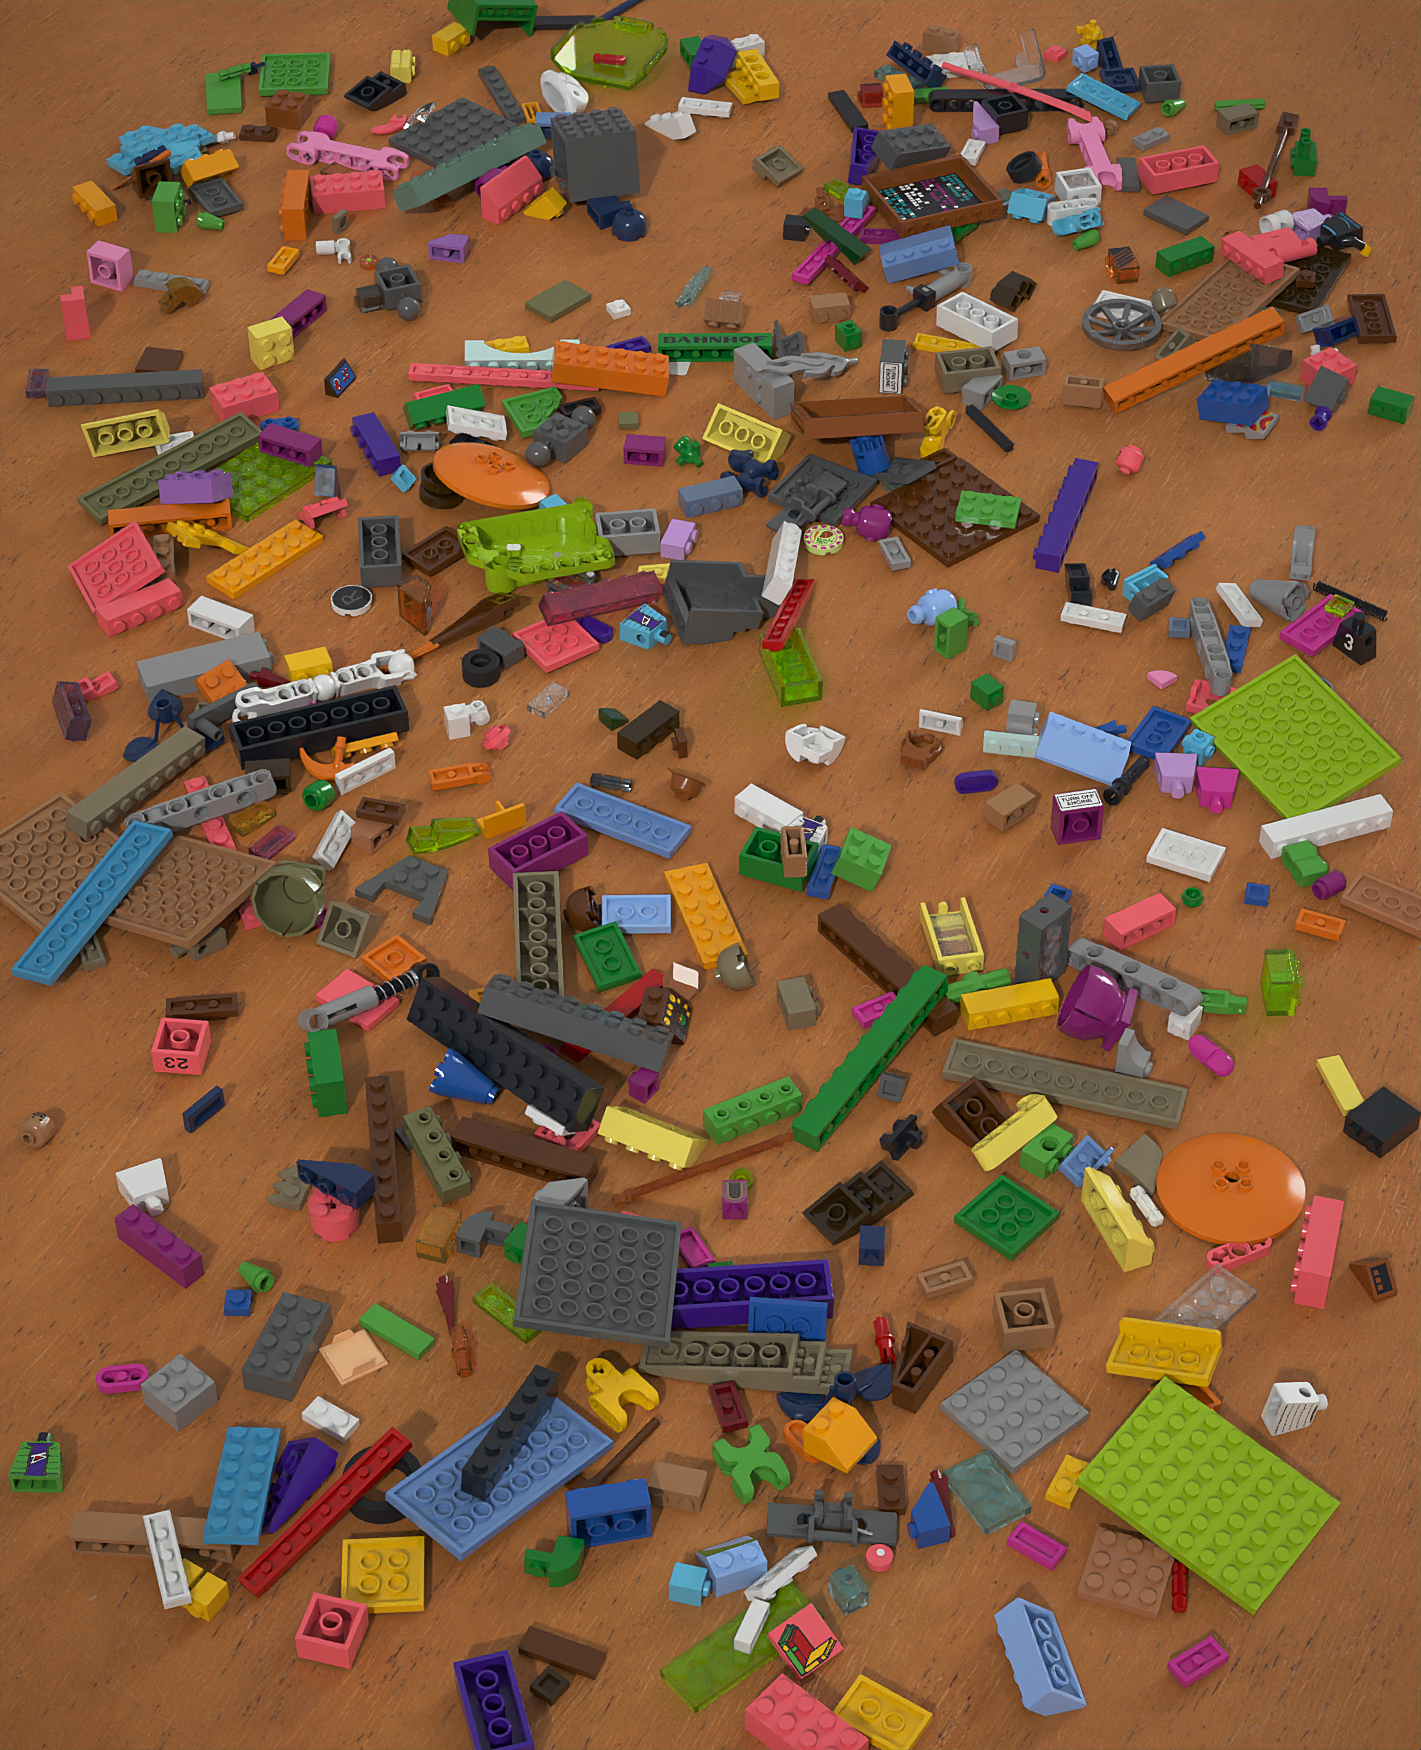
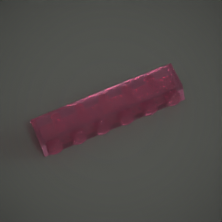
(600, 597)

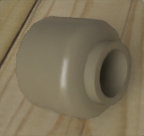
(1163, 300)

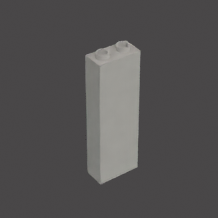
(180, 669)

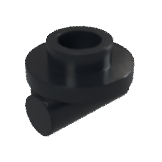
(1110, 578)

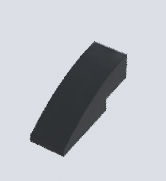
(1078, 584)

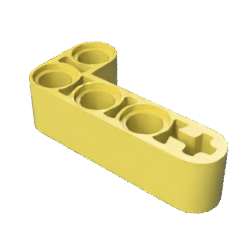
(1033, 1117)

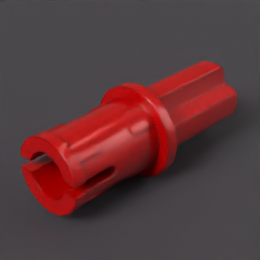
(884, 1340)

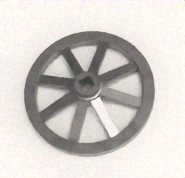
(1121, 327)

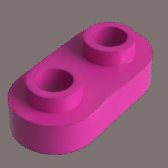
(124, 1378)

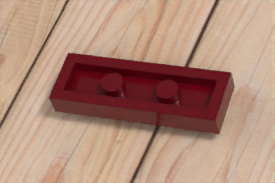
(845, 274)

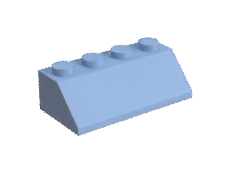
(1082, 749)
(1039, 1658)

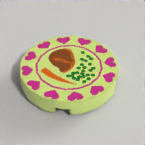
(823, 539)

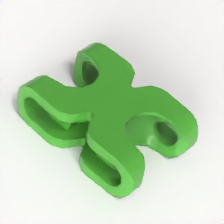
(750, 1464)

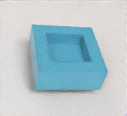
(403, 478)

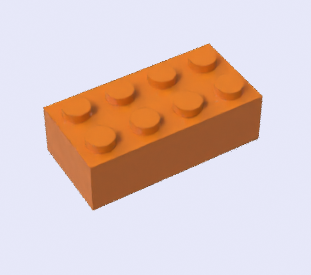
(295, 205)

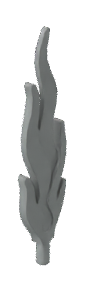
(813, 364)

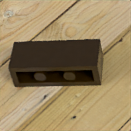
(648, 730)

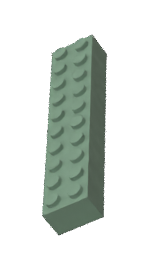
(468, 166)

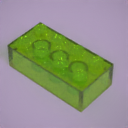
(793, 671)

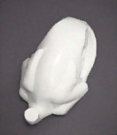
(563, 92)

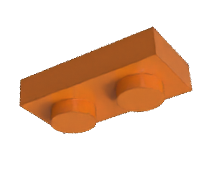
(1320, 924)

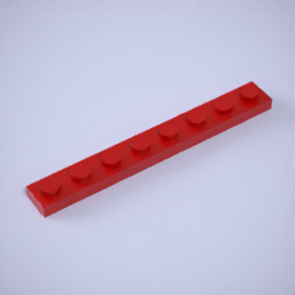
(788, 615)
(324, 1512)

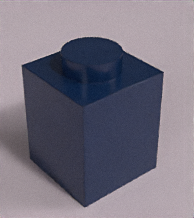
(871, 1245)

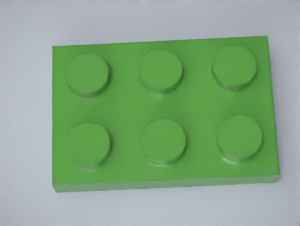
(988, 509)

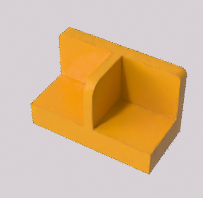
(502, 820)

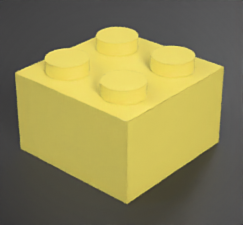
(271, 343)

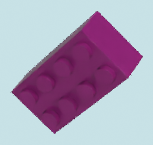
(539, 848)

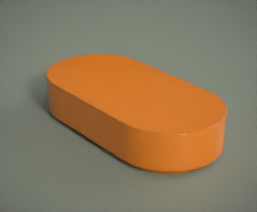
(794, 1437)

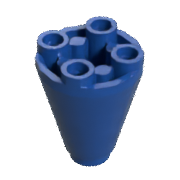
(462, 1080)

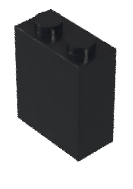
(1381, 1122)

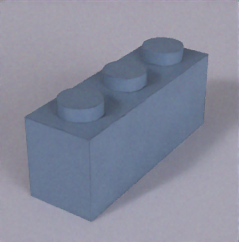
(710, 496)

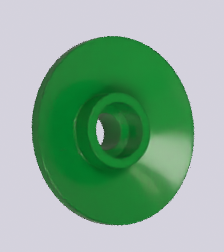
(1011, 397)

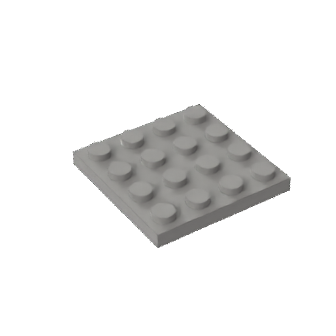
(1014, 1411)

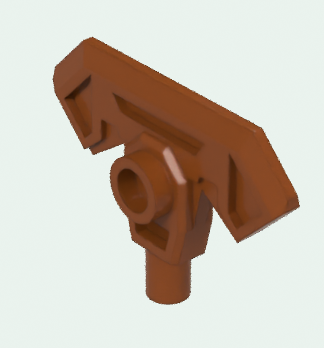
(823, 204)

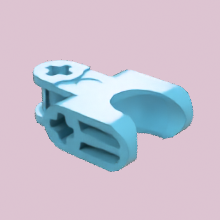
(1078, 222)

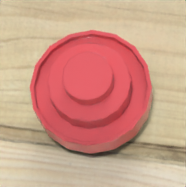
(496, 737)

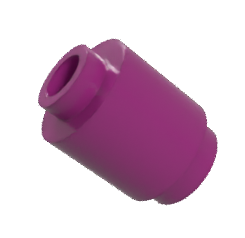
(1329, 885)

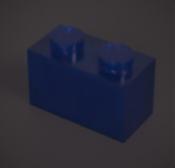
(1336, 331)

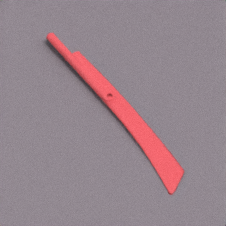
(1014, 88)

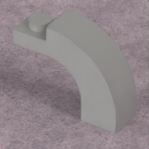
(1302, 552)

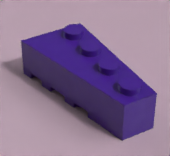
(862, 157)

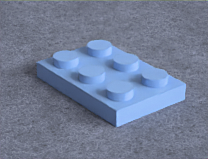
(638, 913)

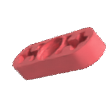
(1231, 1260)

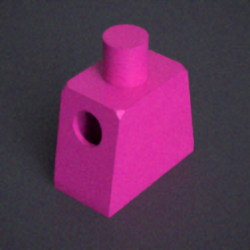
(1216, 787)

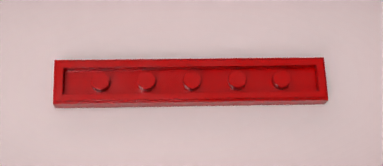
(627, 1003)

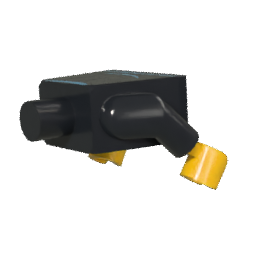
(1342, 233)

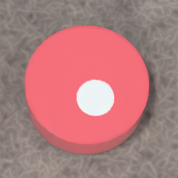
(879, 1557)

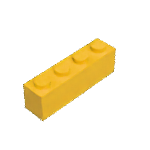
(1009, 1004)

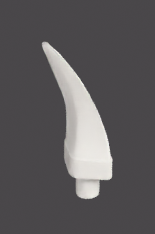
(223, 137)

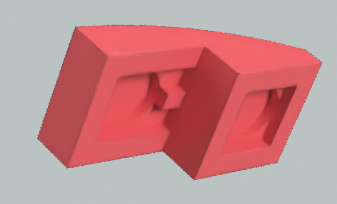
(97, 687)

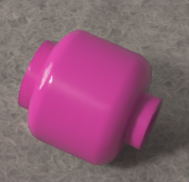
(327, 125)

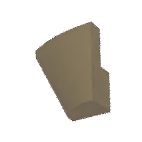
(1141, 1163)

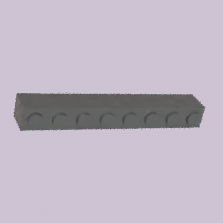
(125, 388)

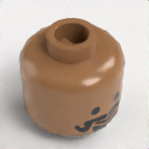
(36, 1130)

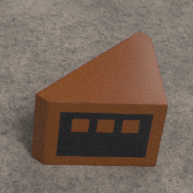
(1375, 1277)

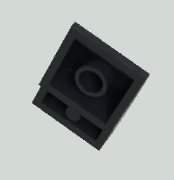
(377, 91)

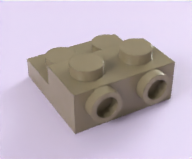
(776, 165)

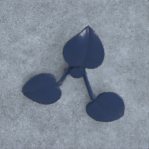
(162, 709)
(871, 1383)

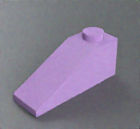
(983, 126)

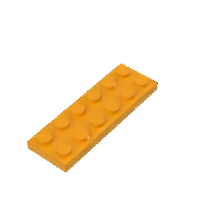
(264, 559)
(703, 912)

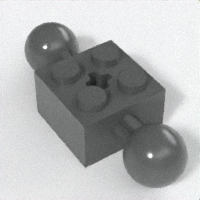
(399, 288)
(560, 437)

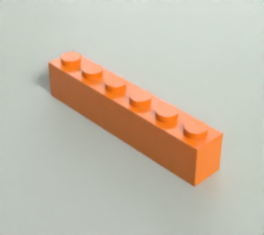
(154, 519)

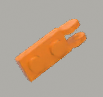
(459, 775)

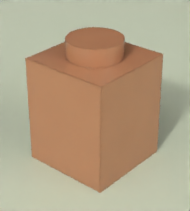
(681, 981)

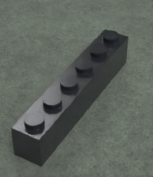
(509, 1432)

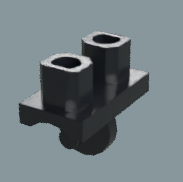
(904, 1136)

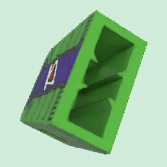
(38, 1466)

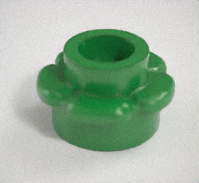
(1192, 897)

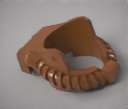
(916, 756)

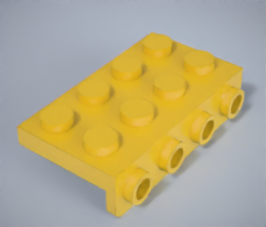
(1165, 1349)

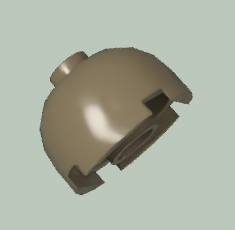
(734, 968)

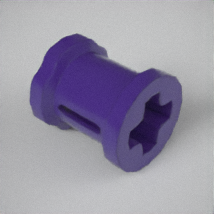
(1320, 418)

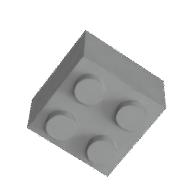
(179, 1392)

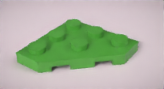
(532, 409)

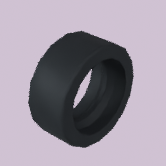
(1024, 167)

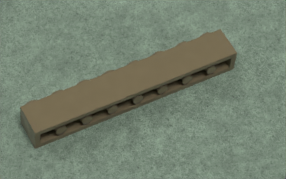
(135, 783)

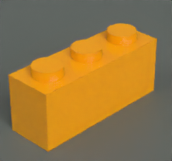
(209, 167)
(94, 203)

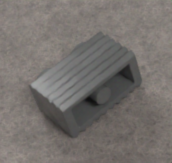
(1151, 599)
(500, 642)

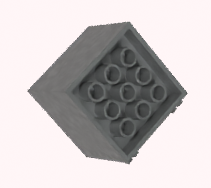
(594, 154)

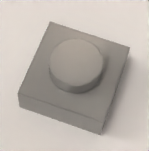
(1004, 648)

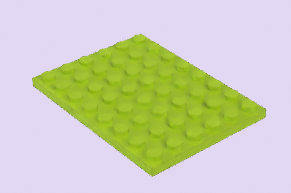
(1296, 740)
(1208, 1494)

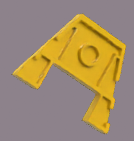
(196, 535)

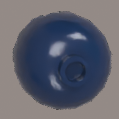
(541, 161)
(629, 224)

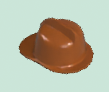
(684, 786)

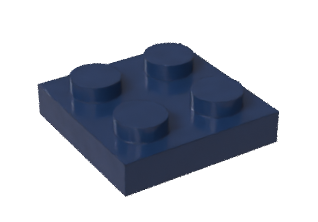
(1120, 79)

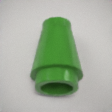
(1172, 107)
(209, 221)
(1086, 239)
(256, 1276)

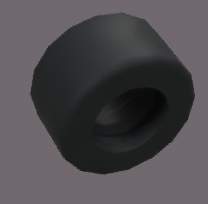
(480, 668)

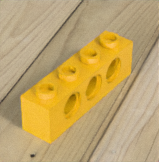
(757, 74)

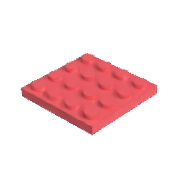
(116, 567)

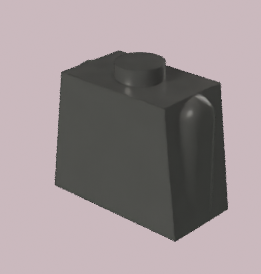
(1328, 389)

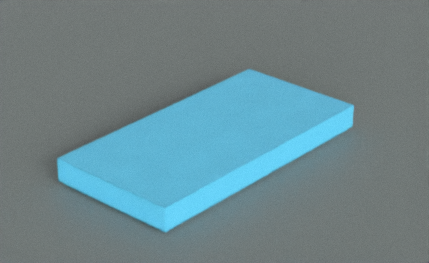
(1103, 96)

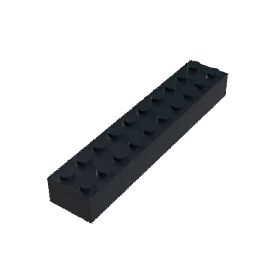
(505, 1054)

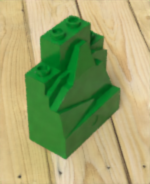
(471, 11)

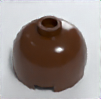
(583, 910)

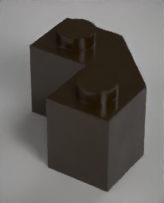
(1011, 290)

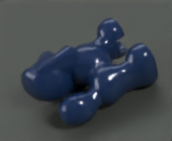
(751, 471)

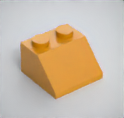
(838, 1436)

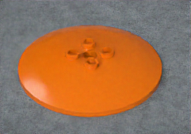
(490, 475)
(1204, 1204)

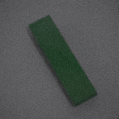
(831, 231)

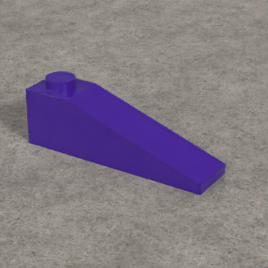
(300, 1470)

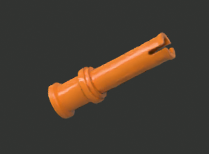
(1043, 178)

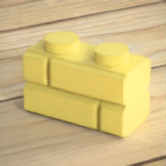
(403, 65)

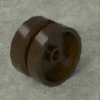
(435, 492)

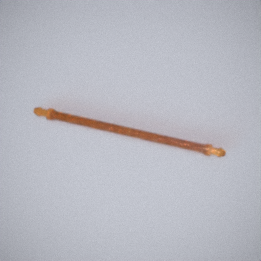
(630, 1194)

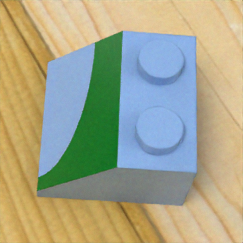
(733, 1564)

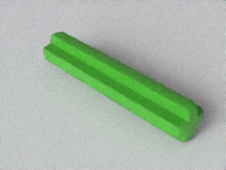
(1255, 103)

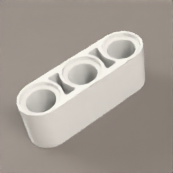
(1066, 208)

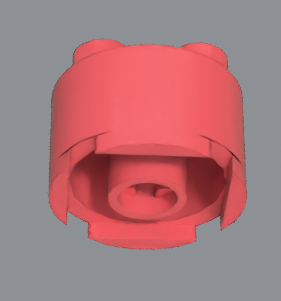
(331, 1217)

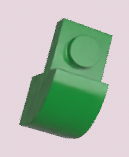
(561, 1565)

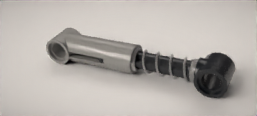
(363, 999)

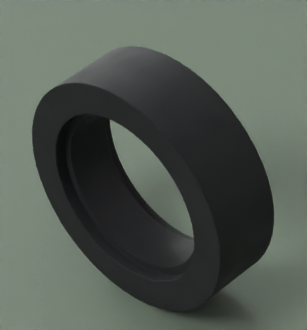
(381, 1512)

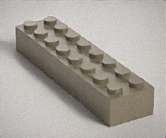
(538, 930)

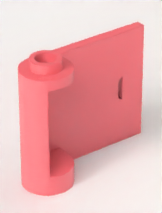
(1286, 244)

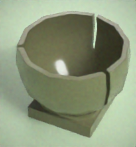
(289, 896)

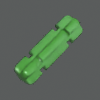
(234, 71)

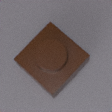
(1305, 279)
(679, 742)

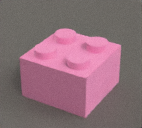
(110, 266)

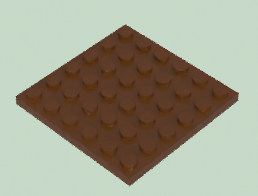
(928, 510)

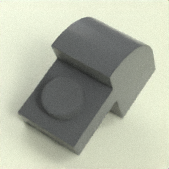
(479, 1231)

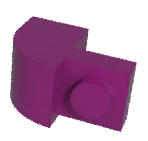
(1325, 204)

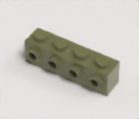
(437, 1155)

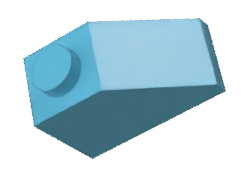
(856, 203)

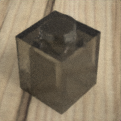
(369, 299)

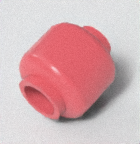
(1129, 459)

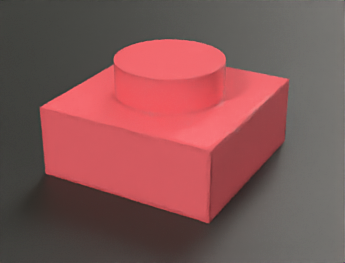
(1055, 53)

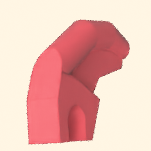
(394, 125)

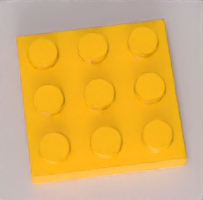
(384, 1573)

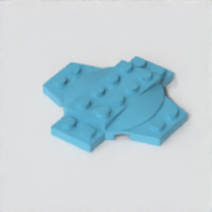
(180, 140)

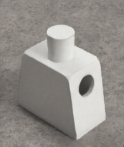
(144, 1186)

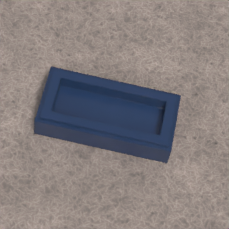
(203, 1109)

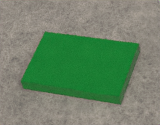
(607, 956)

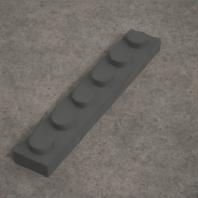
(501, 94)

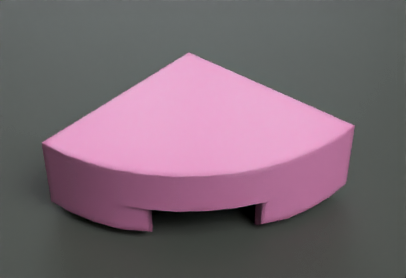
(1162, 678)

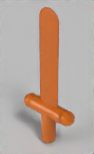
(165, 154)

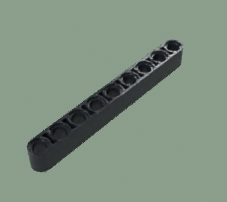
(963, 96)

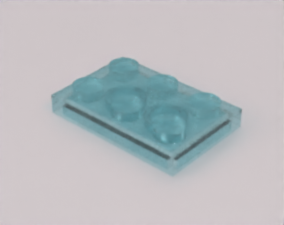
(986, 1492)

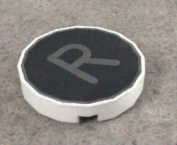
(351, 600)

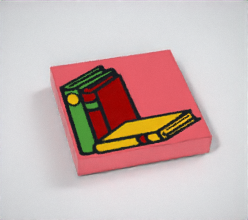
(804, 1642)

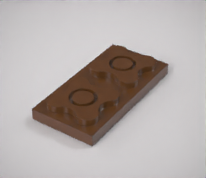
(1372, 318)

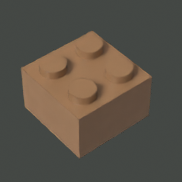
(1023, 1320)

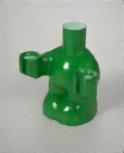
(688, 452)

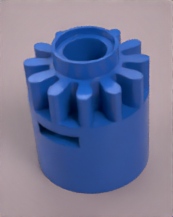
(870, 454)

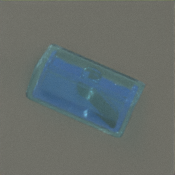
(1286, 390)

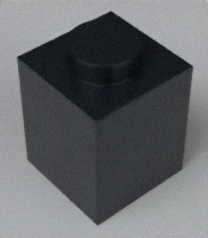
(795, 228)

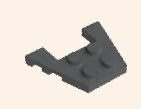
(412, 879)

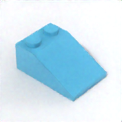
(1029, 204)

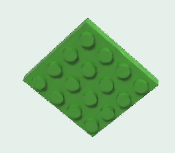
(295, 73)

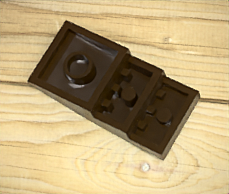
(857, 1202)

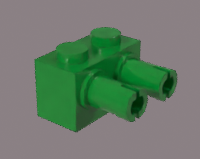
(1304, 155)

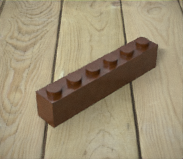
(521, 1152)

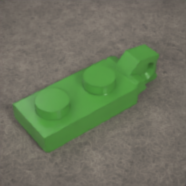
(1222, 1002)

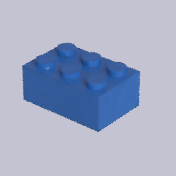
(1233, 402)
(609, 1513)

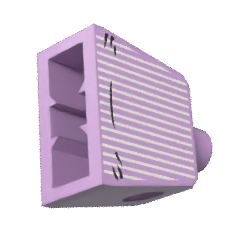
(1308, 223)

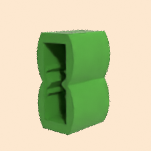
(1303, 863)

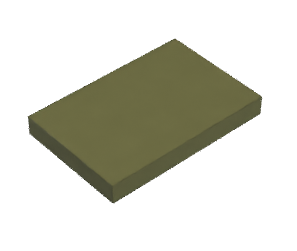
(558, 301)

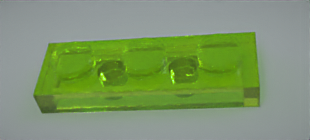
(502, 1309)

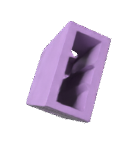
(1175, 772)

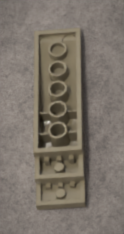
(749, 1360)

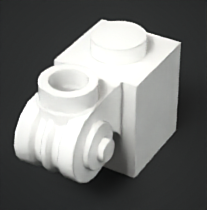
(460, 716)

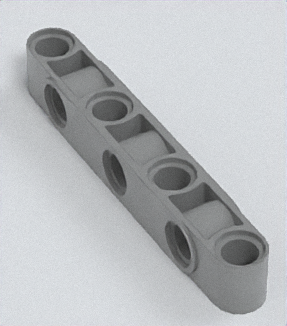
(1210, 646)
(208, 802)
(1151, 983)

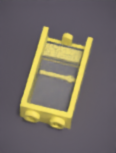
(952, 939)

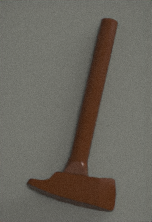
(581, 1482)

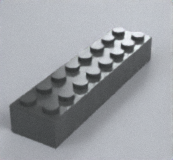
(576, 1022)

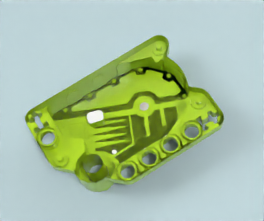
(535, 546)

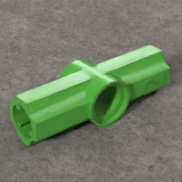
(975, 982)

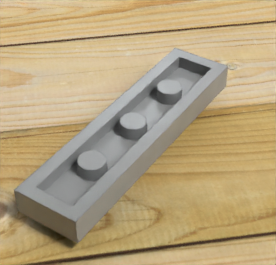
(158, 280)

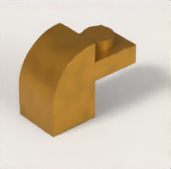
(180, 290)

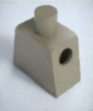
(206, 946)

